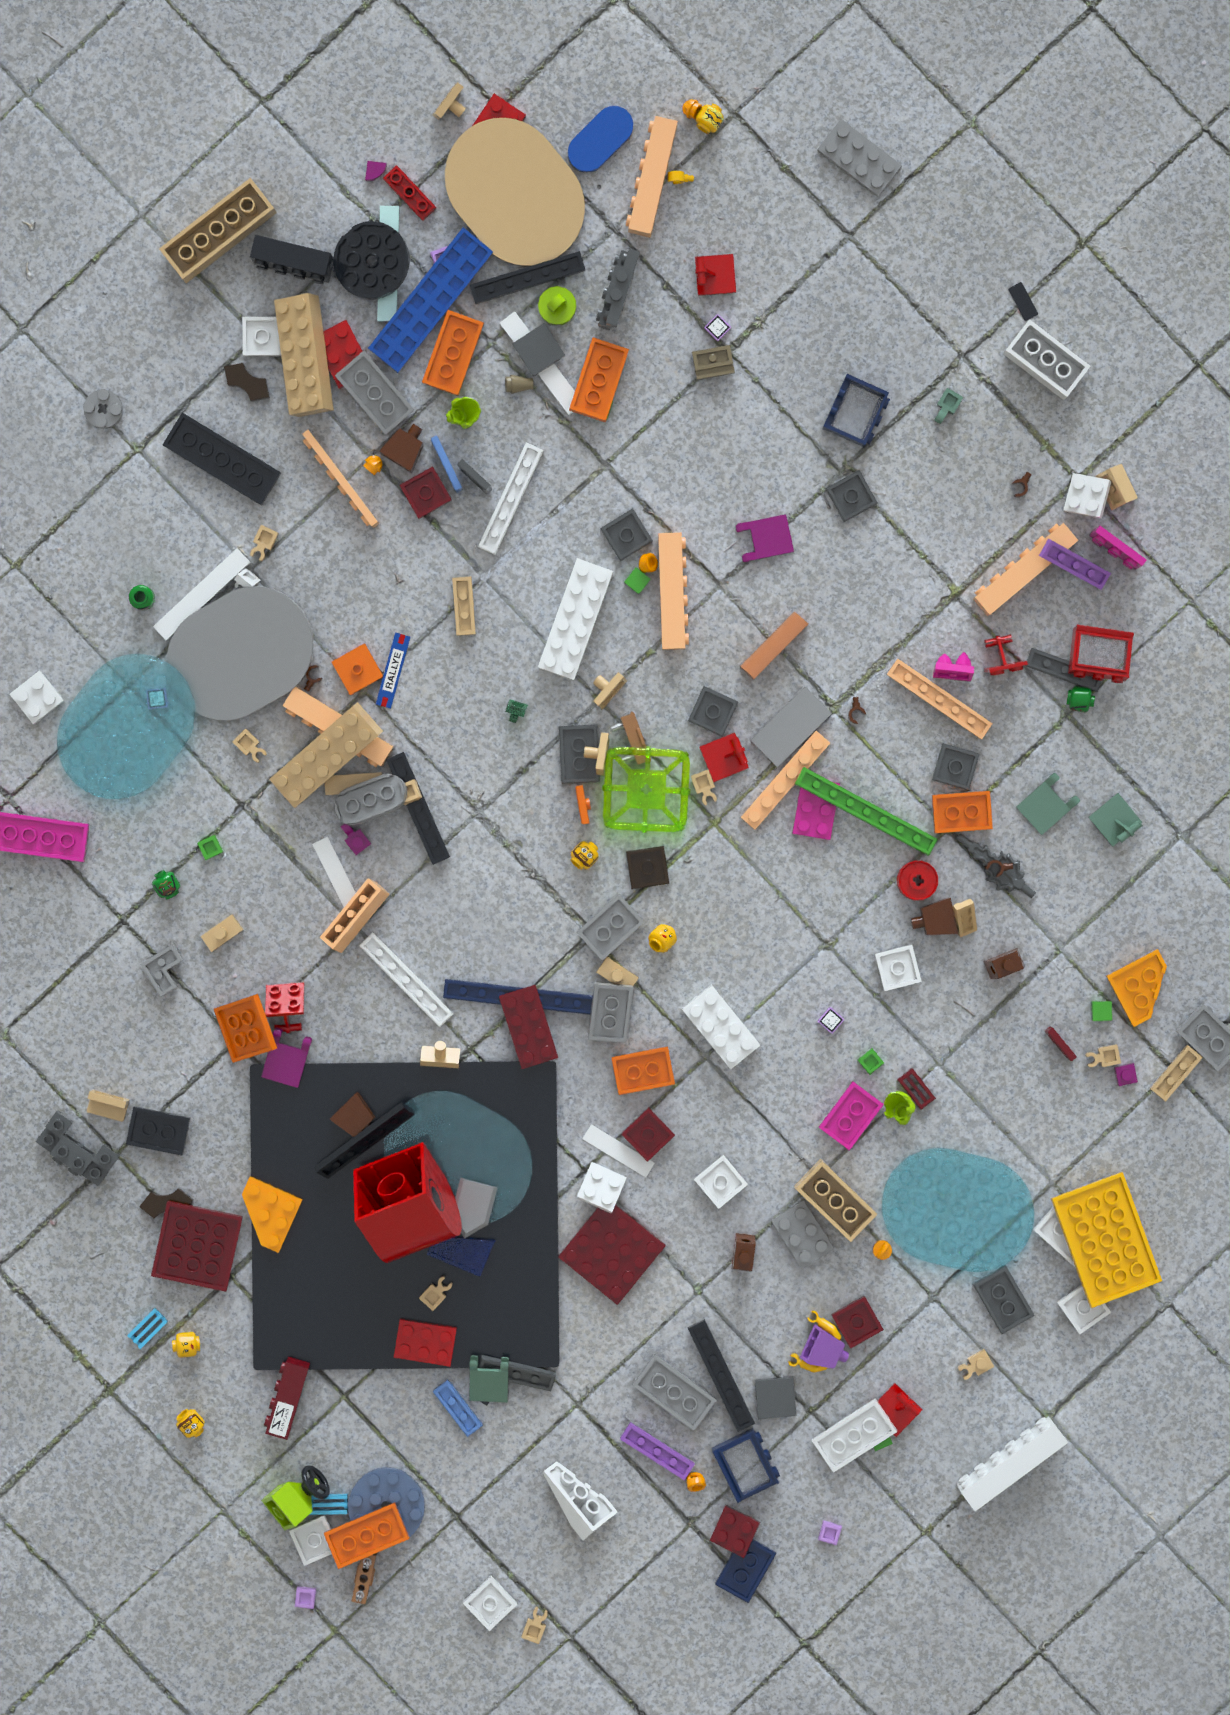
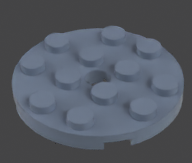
(390, 1486)

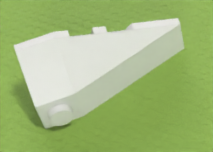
(580, 1504)

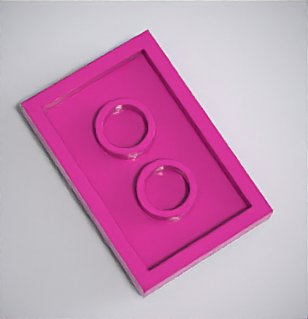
(1117, 548)
(813, 816)
(851, 1115)

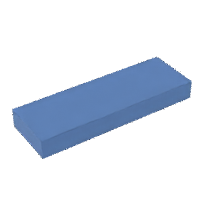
(446, 463)
(457, 1408)

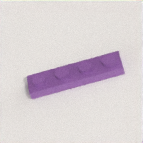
(1074, 564)
(657, 1451)

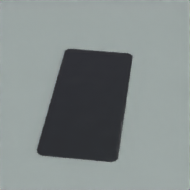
(1023, 301)

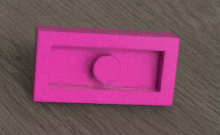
(960, 671)

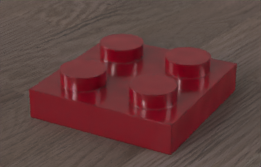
(425, 492)
(648, 1134)
(857, 1322)
(735, 1531)

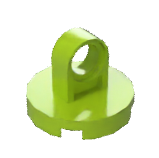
(557, 305)

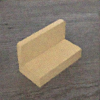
(1121, 489)
(107, 1105)

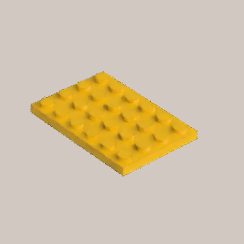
(1106, 1239)

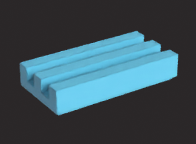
(136, 1339)
(330, 1504)

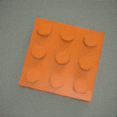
(245, 1028)

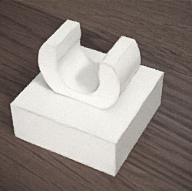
(246, 579)

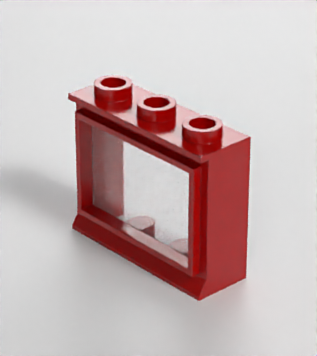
(1100, 653)

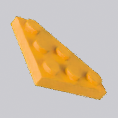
(1139, 986)
(270, 1212)

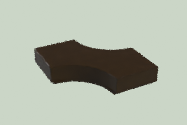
(239, 377)
(156, 1203)

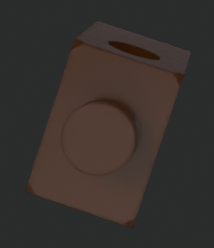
(404, 448)
(936, 918)
(1004, 964)
(353, 1115)
(743, 1252)

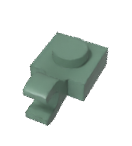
(948, 403)

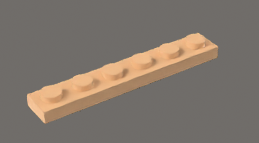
(344, 486)
(939, 699)
(785, 780)

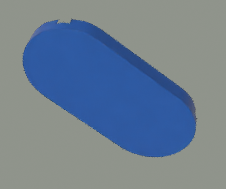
(600, 139)

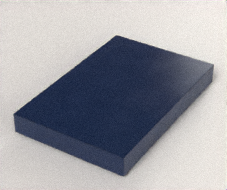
(744, 1575)

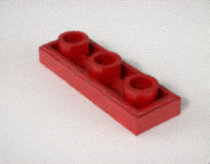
(417, 200)

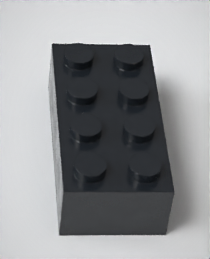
(291, 259)

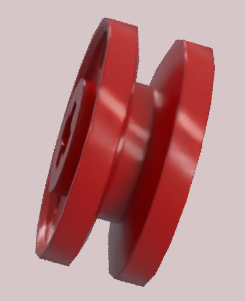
(908, 887)

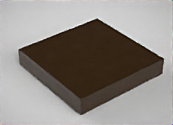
(647, 867)

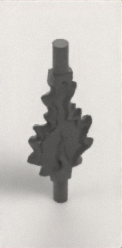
(1009, 879)

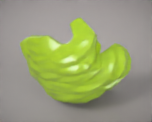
(463, 412)
(899, 1106)

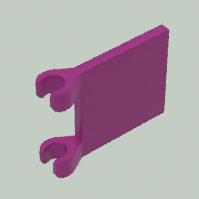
(769, 537)
(286, 1062)

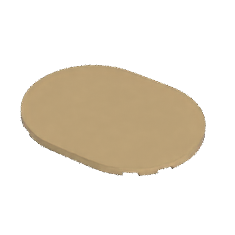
(514, 191)

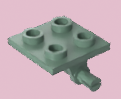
(1116, 820)

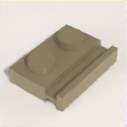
(713, 362)

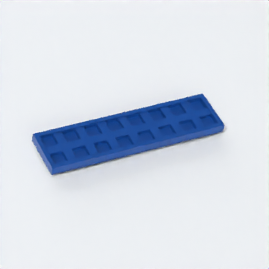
(430, 300)

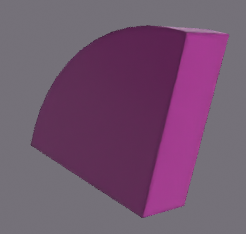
(374, 170)

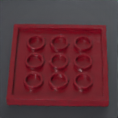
(196, 1246)
(612, 1252)

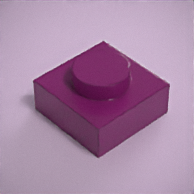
(1126, 1074)

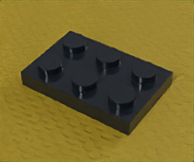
(158, 1130)

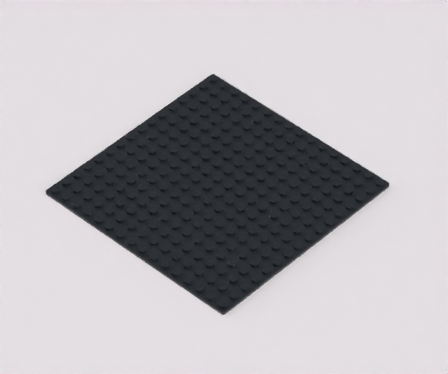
(329, 1290)

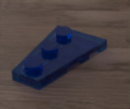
(463, 1253)

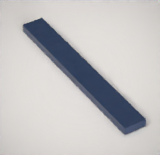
(490, 994)

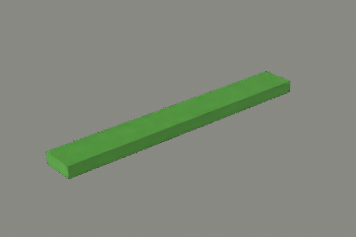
(865, 811)

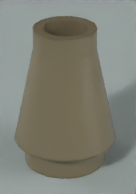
(518, 384)

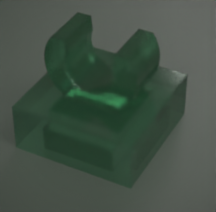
(516, 709)

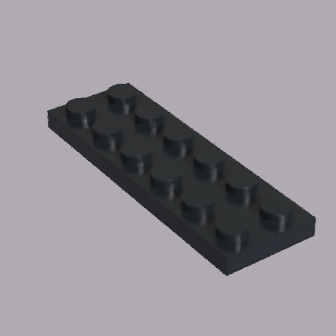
(221, 459)

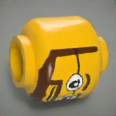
(584, 855)
(190, 1423)

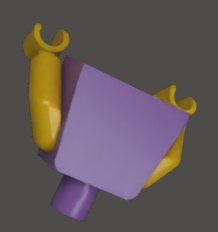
(822, 1347)

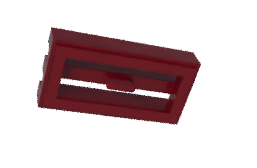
(1060, 1043)
(906, 1076)

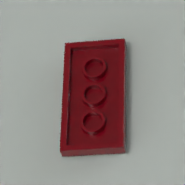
(528, 1026)

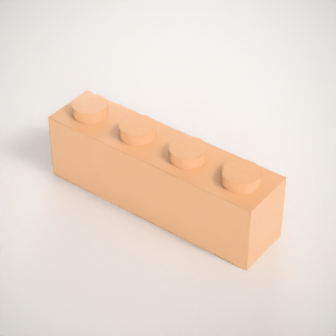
(354, 915)

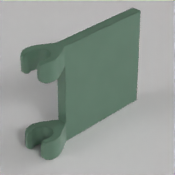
(1044, 806)
(488, 1384)

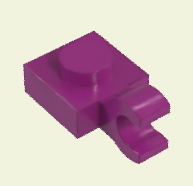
(356, 840)

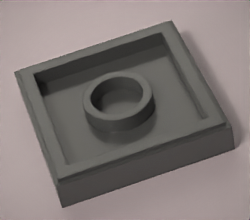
(538, 349)
(474, 477)
(851, 496)
(626, 534)
(713, 711)
(955, 766)
(775, 1397)

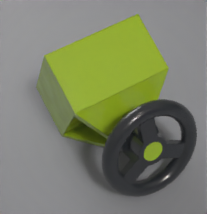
(292, 1501)

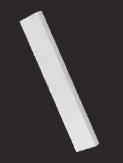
(550, 376)
(510, 498)
(202, 593)
(406, 979)

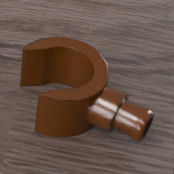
(1024, 480)
(310, 682)
(856, 706)
(1003, 867)

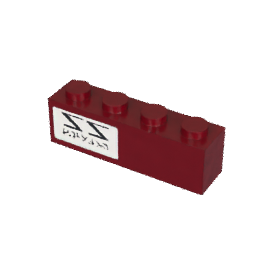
(287, 1398)

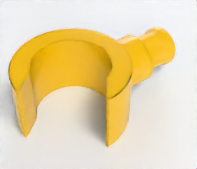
(679, 177)

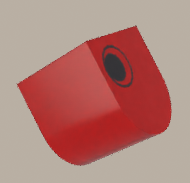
(404, 1203)

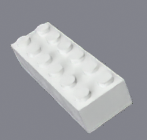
(575, 619)
(1011, 1463)

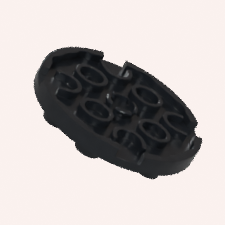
(385, 274)

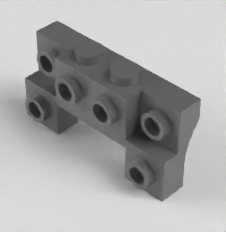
(618, 289)
(74, 1154)

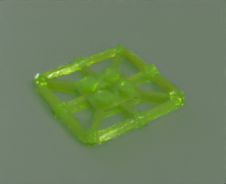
(638, 779)

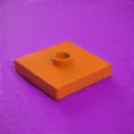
(357, 669)
(584, 804)

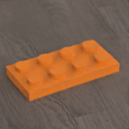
(453, 352)
(599, 379)
(366, 1535)

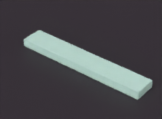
(388, 305)

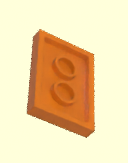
(962, 812)
(643, 1070)

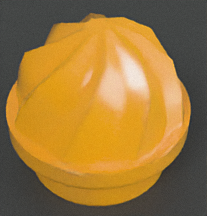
(691, 108)
(373, 464)

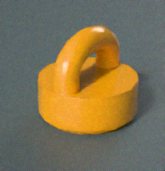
(648, 563)
(882, 1249)
(696, 1483)

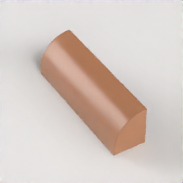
(774, 645)

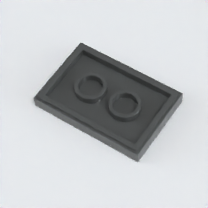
(572, 745)
(1003, 1299)

